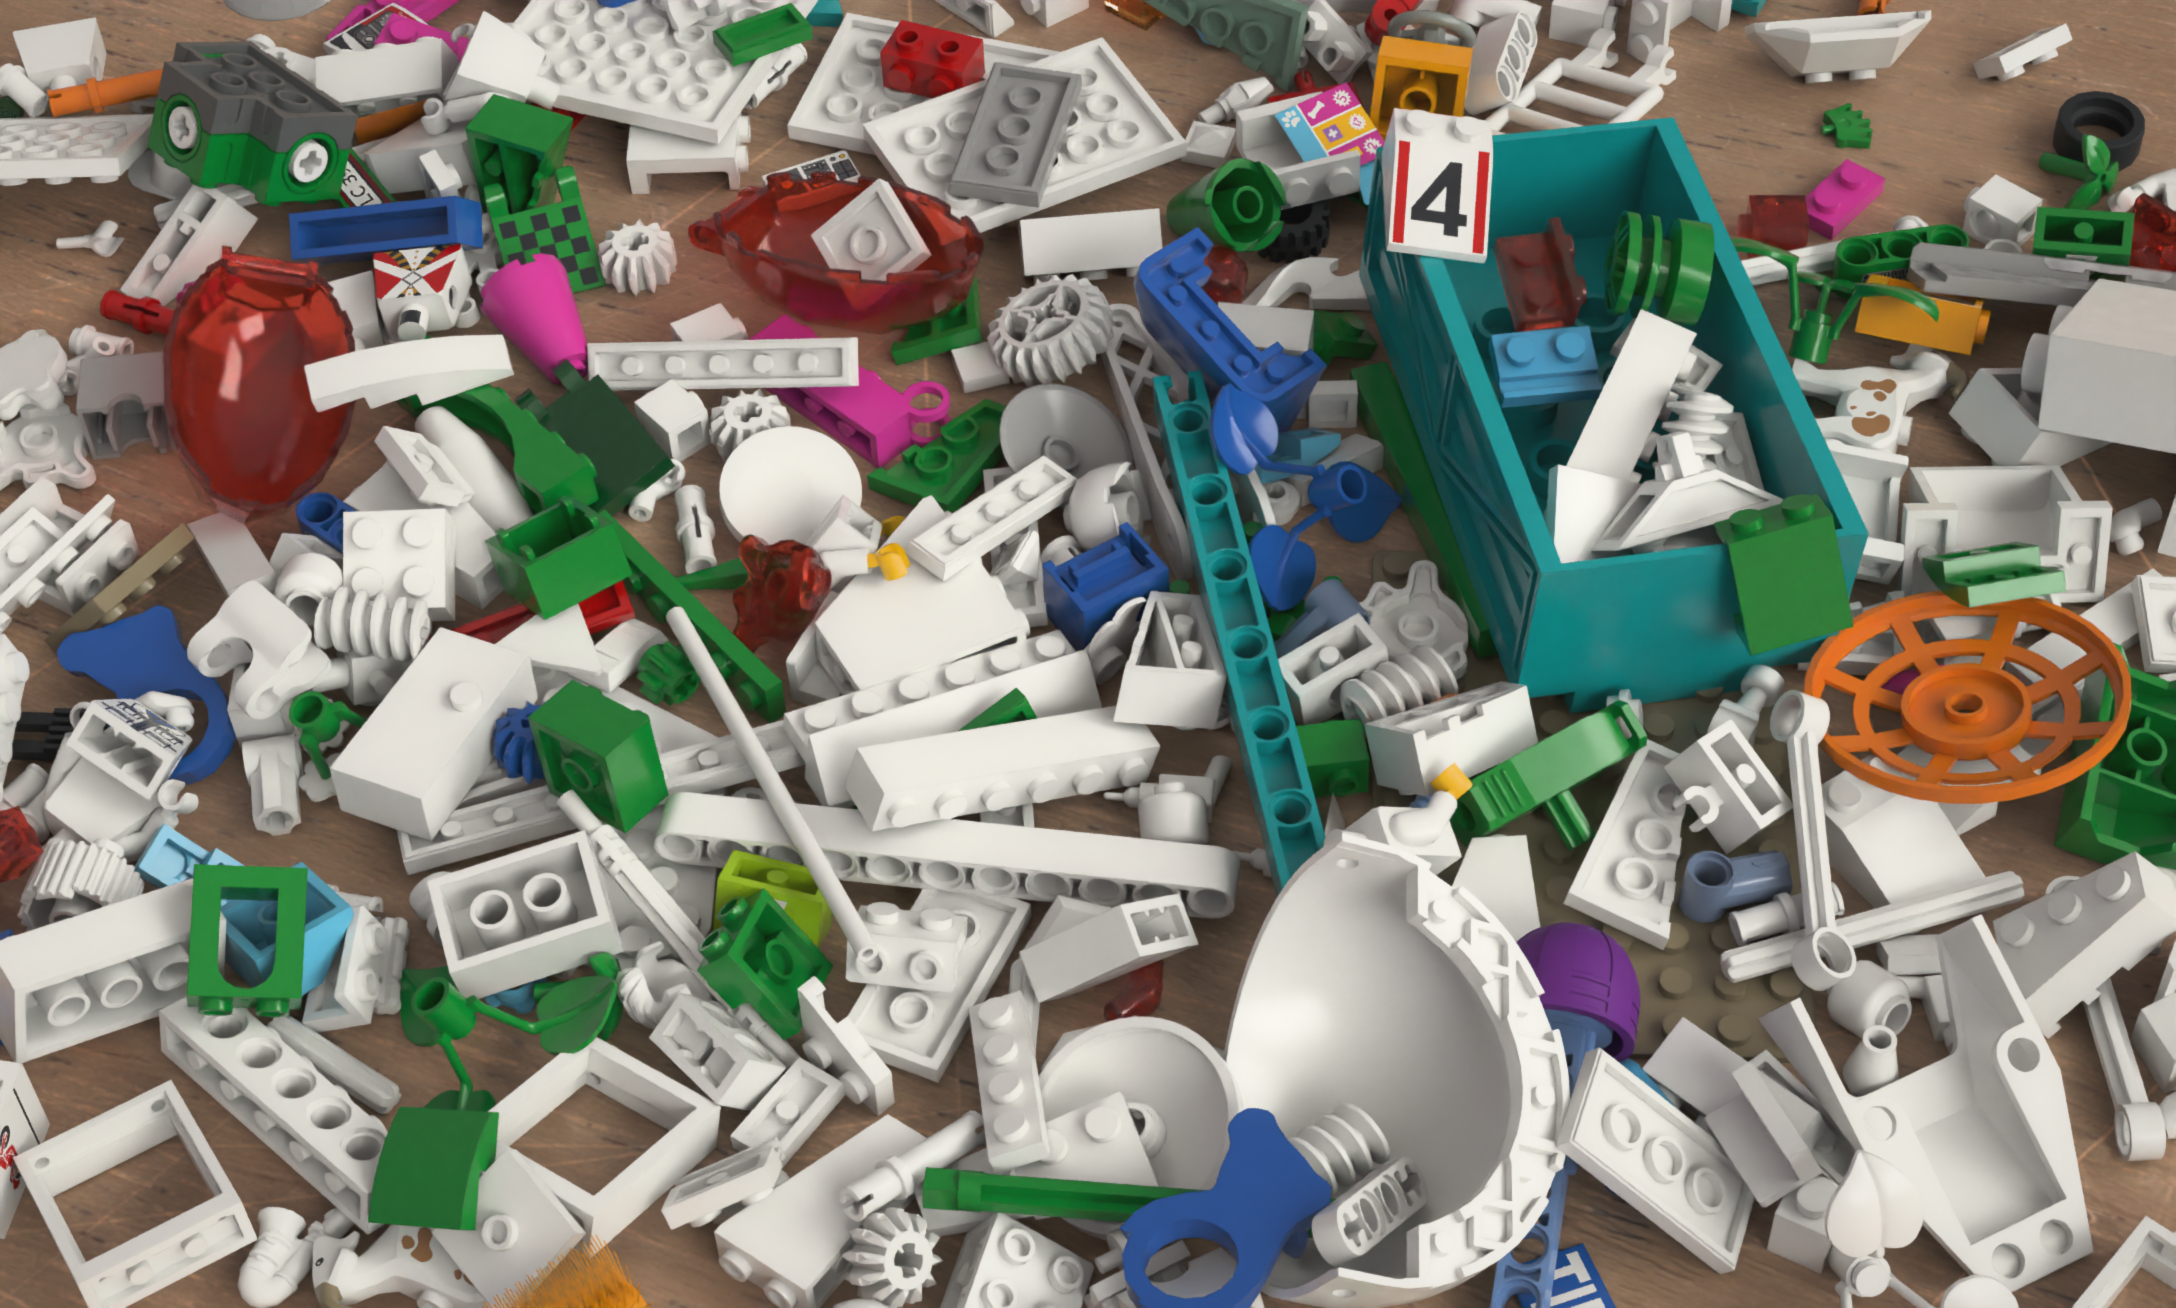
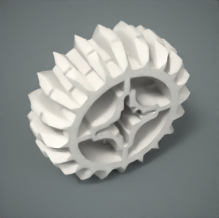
(1051, 330)

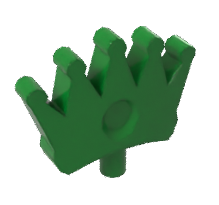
(1847, 127)

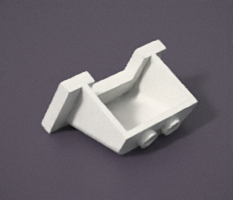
(2000, 505)

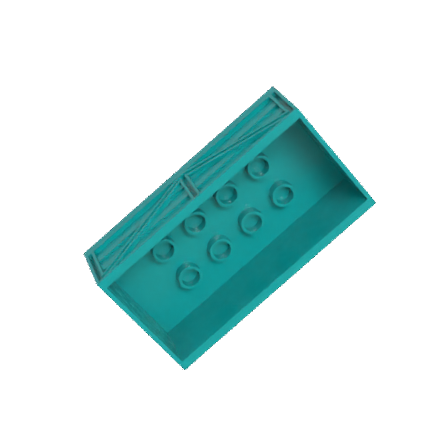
(1618, 621)

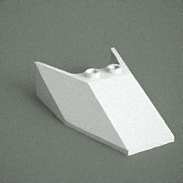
(1972, 1132)

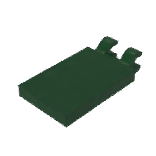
(604, 430)

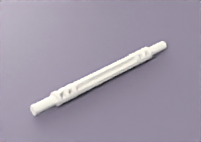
(664, 914)

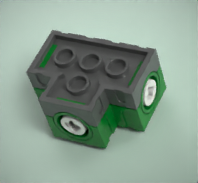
(250, 123)

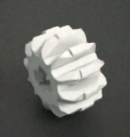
(637, 257)
(743, 417)
(892, 1257)

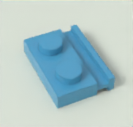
(1545, 366)

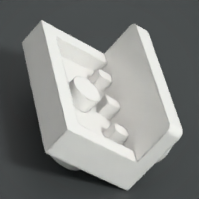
(912, 946)
(353, 978)

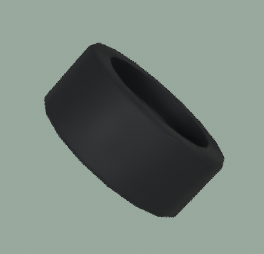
(2101, 110)

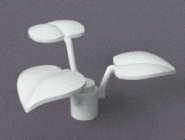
(1880, 1210)

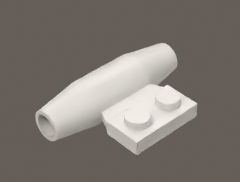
(453, 466)

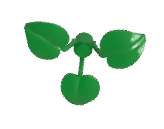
(1814, 331)
(437, 1013)

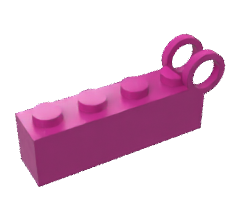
(866, 417)

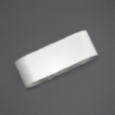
(1500, 62)

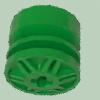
(1669, 269)

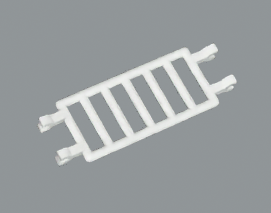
(1587, 69)

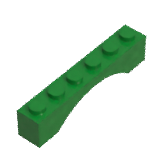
(542, 460)

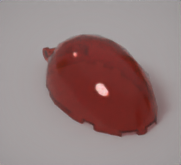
(773, 253)
(240, 385)

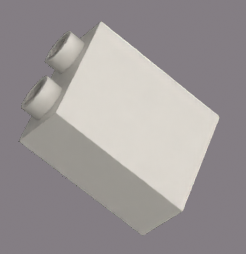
(2109, 367)

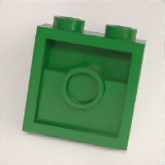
(761, 960)

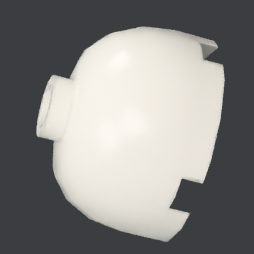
(1105, 501)

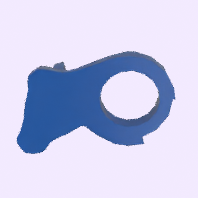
(147, 656)
(1254, 1211)

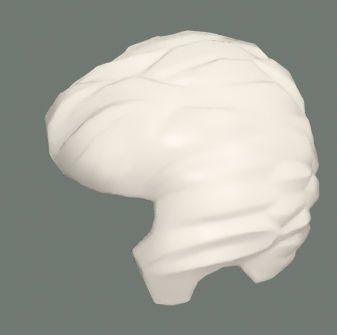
(653, 985)

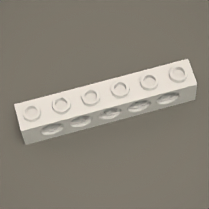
(280, 1101)

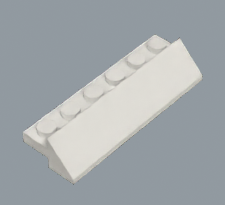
(936, 703)

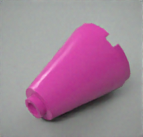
(537, 313)

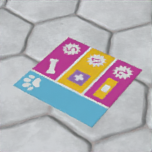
(1331, 126)

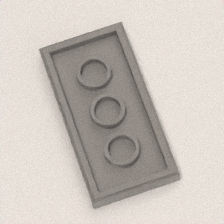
(1015, 135)

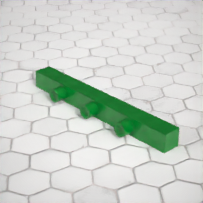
(1389, 422)

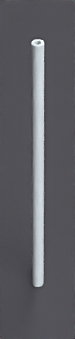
(773, 787)

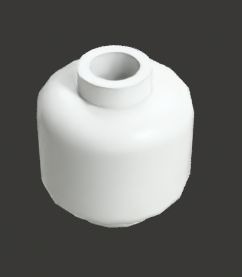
(305, 582)
(1174, 815)
(1870, 999)

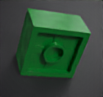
(558, 557)
(600, 754)

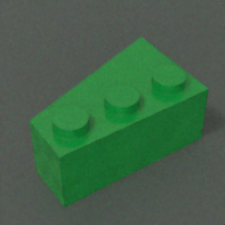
(518, 150)

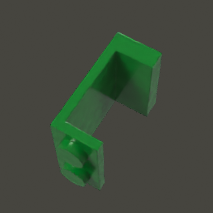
(1786, 573)

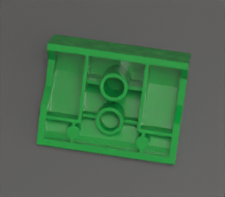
(2131, 792)

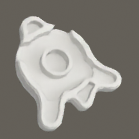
(31, 373)
(45, 446)
(1419, 617)

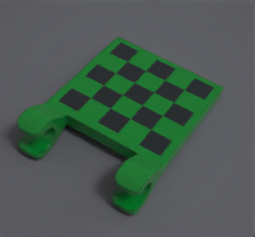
(550, 229)

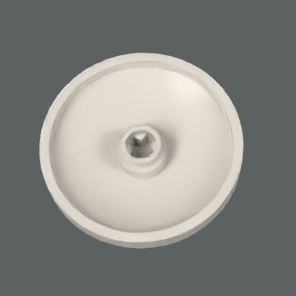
(1173, 1088)

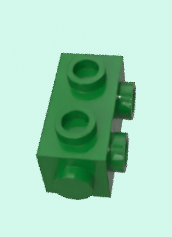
(1335, 757)

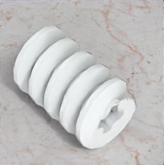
(1698, 417)
(372, 627)
(1397, 686)
(1342, 1145)

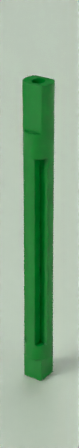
(1038, 1196)

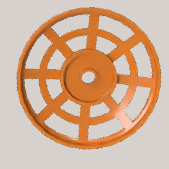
(1995, 700)

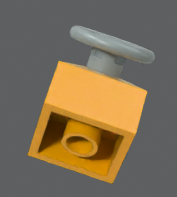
(1422, 67)

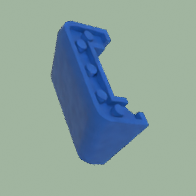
(1206, 340)

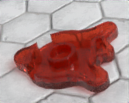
(781, 590)

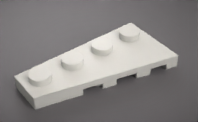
(1635, 853)
(1084, 1145)

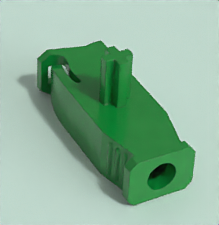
(1546, 776)

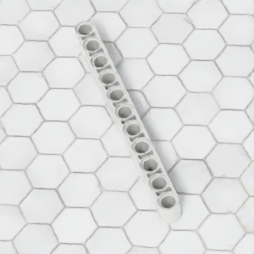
(958, 854)

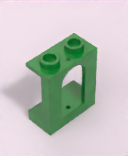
(284, 985)

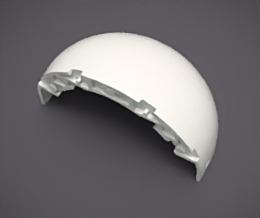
(1432, 1022)

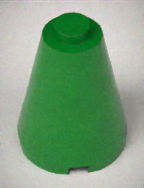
(1232, 206)

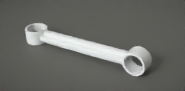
(1802, 724)
(2137, 1122)

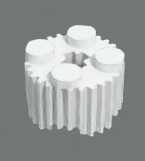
(76, 880)

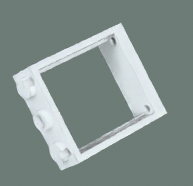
(686, 1114)
(162, 1252)

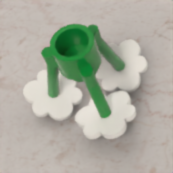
(318, 726)

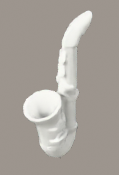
(282, 1259)

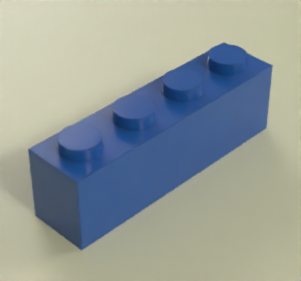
(361, 231)

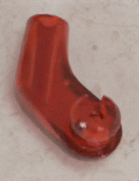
(1140, 996)

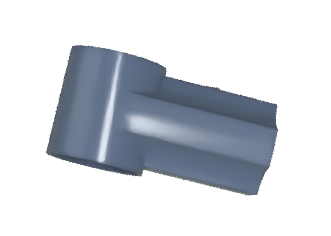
(1325, 608)
(1721, 882)

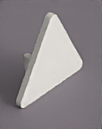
(557, 643)

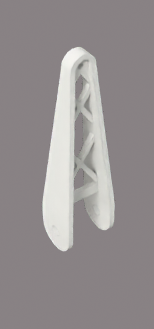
(1170, 529)

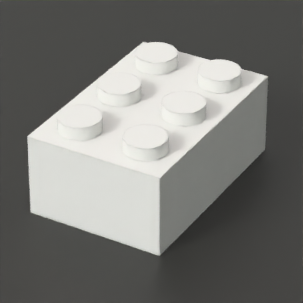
(524, 916)

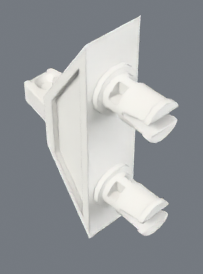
(1679, 500)

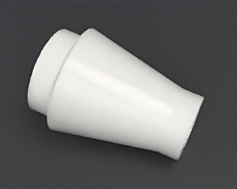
(1872, 1062)

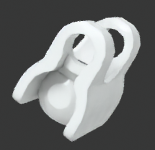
(271, 637)

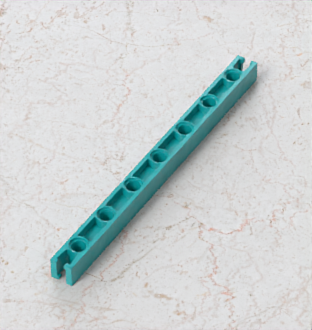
(1241, 631)

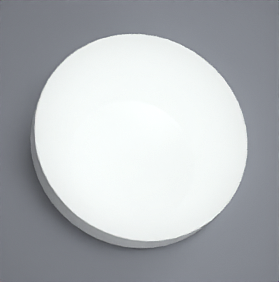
(785, 484)

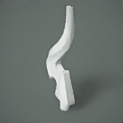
(1316, 279)

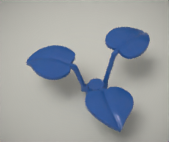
(1346, 493)

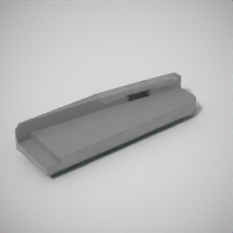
(2017, 275)

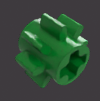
(667, 674)

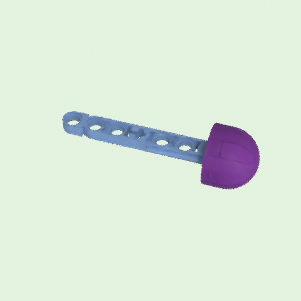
(1594, 1005)

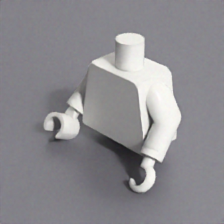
(497, 62)
(91, 804)

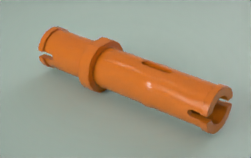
(104, 93)

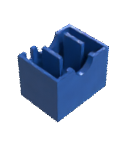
(1098, 582)

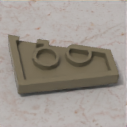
(133, 583)

